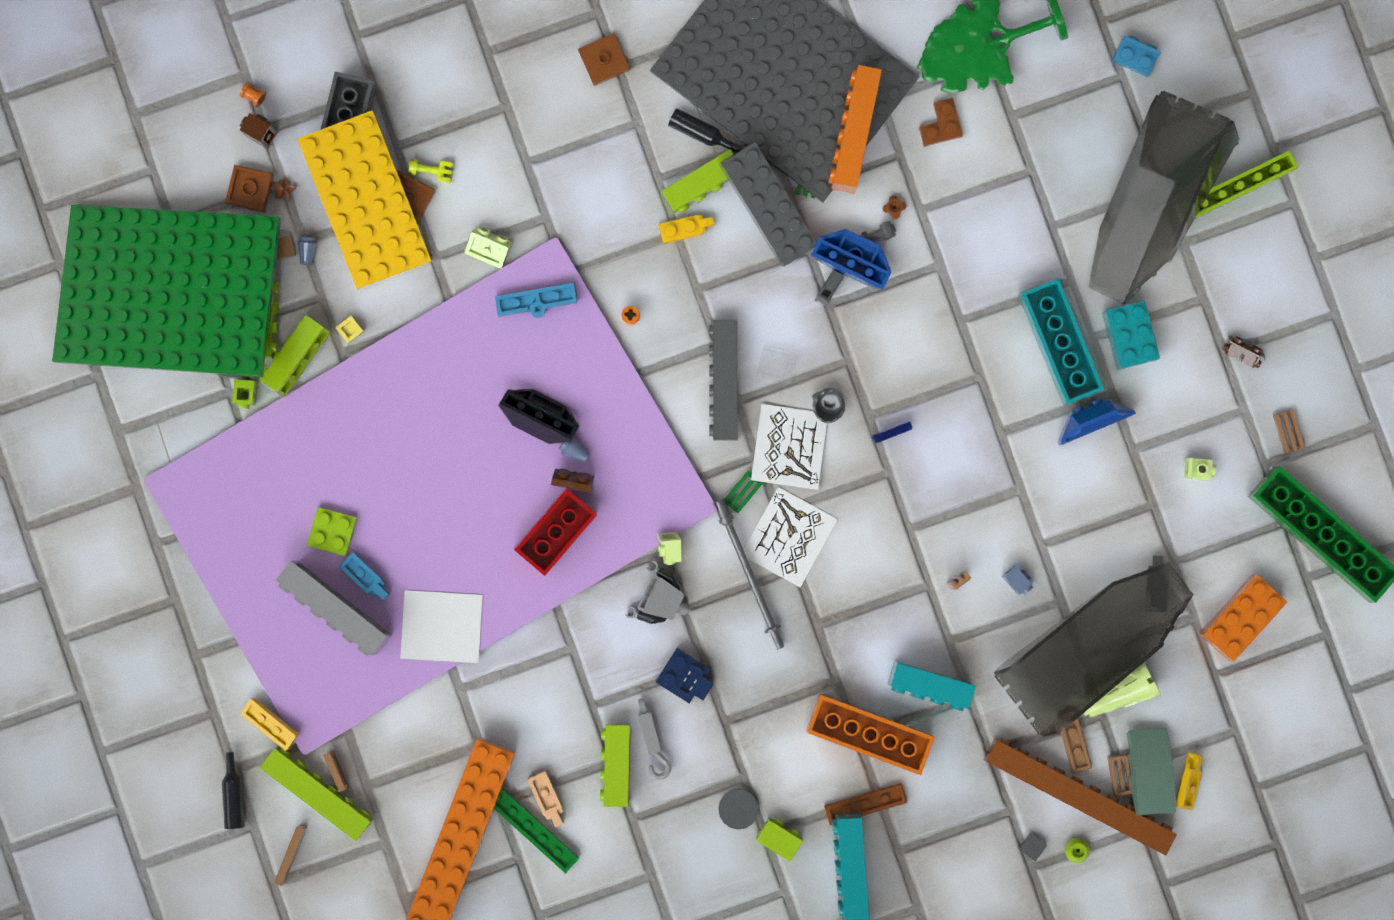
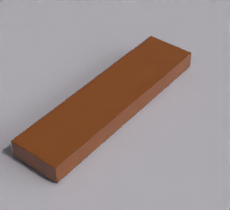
(868, 802)

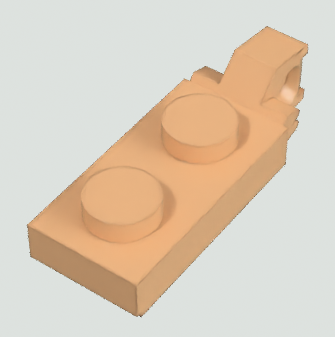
(546, 797)

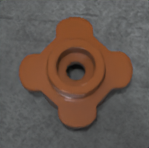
(893, 201)

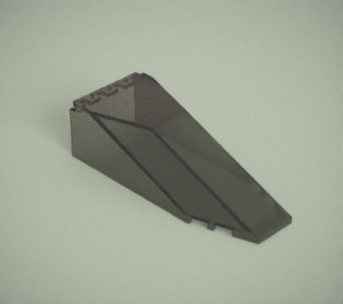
(1159, 193)
(1094, 648)

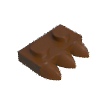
(572, 480)

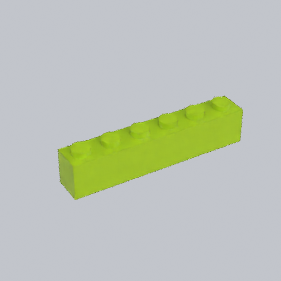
(1248, 182)
(316, 793)

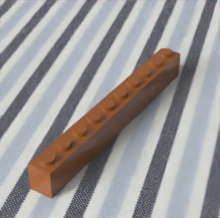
(1079, 796)

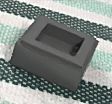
(1032, 847)

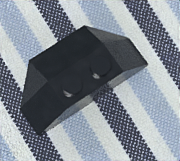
(539, 415)

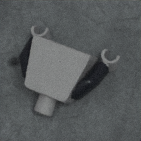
(660, 599)

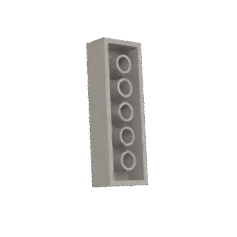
(333, 607)

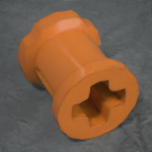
(252, 94)
(626, 311)

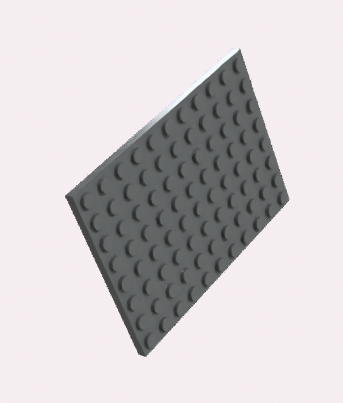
(780, 79)

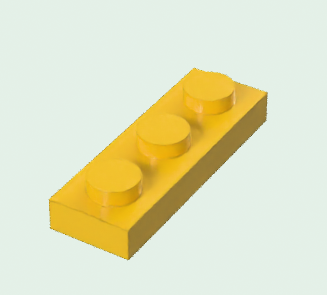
(269, 724)

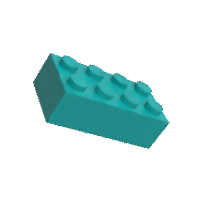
(931, 685)

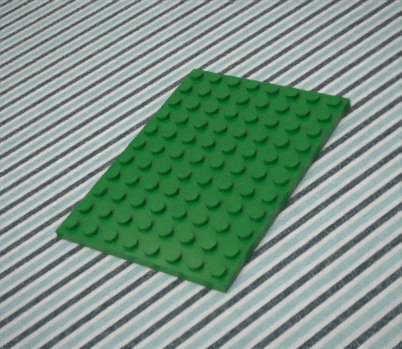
(167, 290)

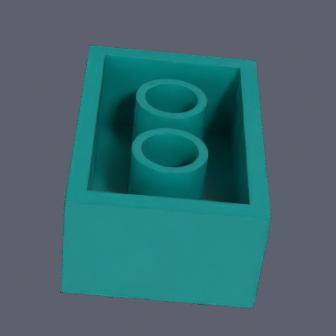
(1131, 335)

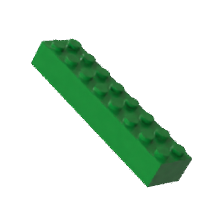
(1324, 534)

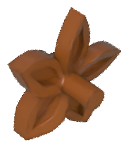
(283, 189)

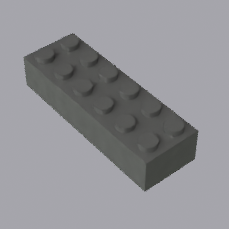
(768, 204)

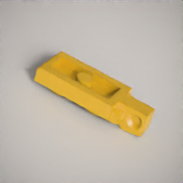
(684, 228)
(1190, 782)

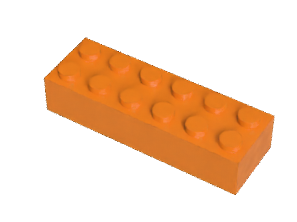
(856, 129)
(870, 734)

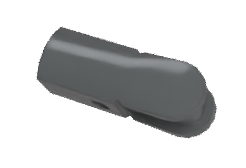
(830, 285)

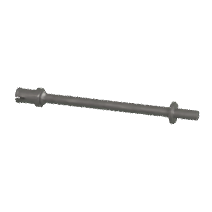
(726, 520)

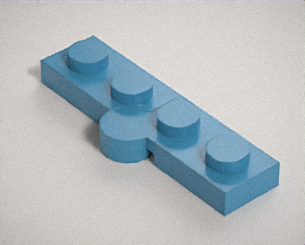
(536, 300)

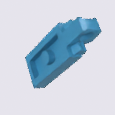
(364, 576)

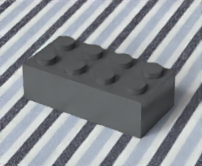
(348, 98)

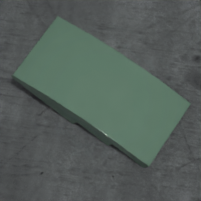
(1151, 772)

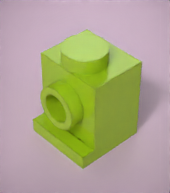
(240, 387)

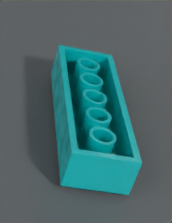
(1061, 342)
(850, 866)

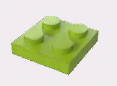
(332, 531)

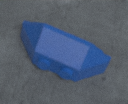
(853, 257)
(1092, 419)

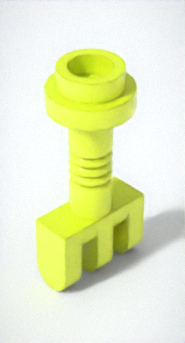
(440, 171)

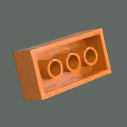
(1243, 617)

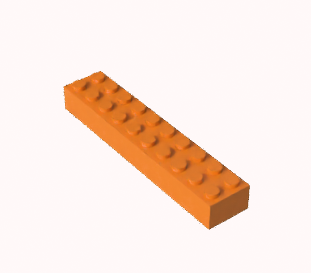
(462, 831)

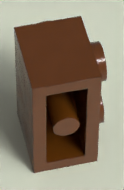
(258, 129)

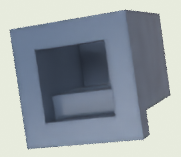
(1018, 579)

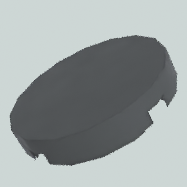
(738, 809)

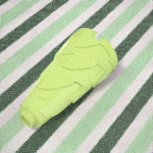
(1133, 689)

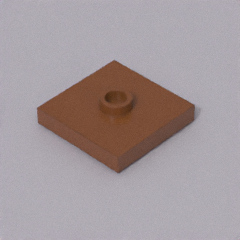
(603, 59)
(249, 188)

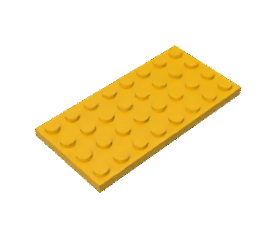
(364, 199)

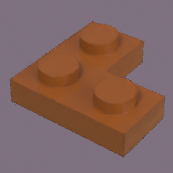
(946, 128)

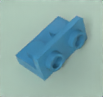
(1136, 55)

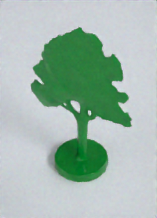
(965, 50)

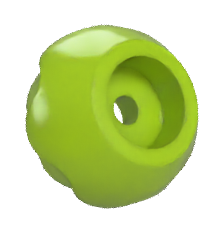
(1077, 843)

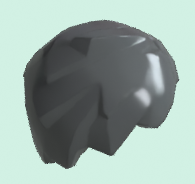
(828, 405)

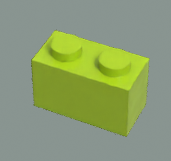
(779, 839)

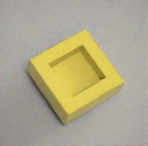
(349, 329)

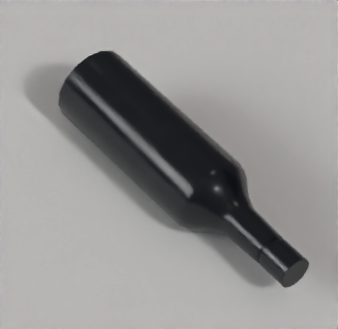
(699, 130)
(232, 796)

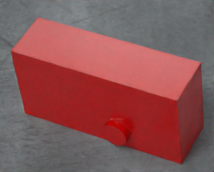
(555, 531)

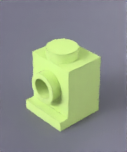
(1192, 471)
(669, 547)

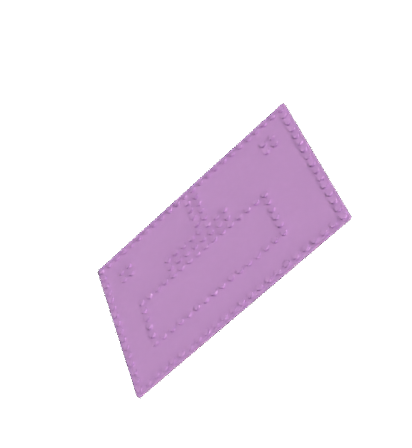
(437, 489)

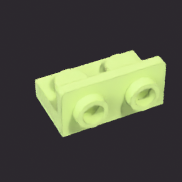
(488, 246)

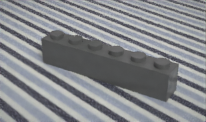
(724, 380)

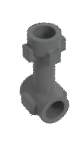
(887, 230)

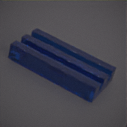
(892, 432)

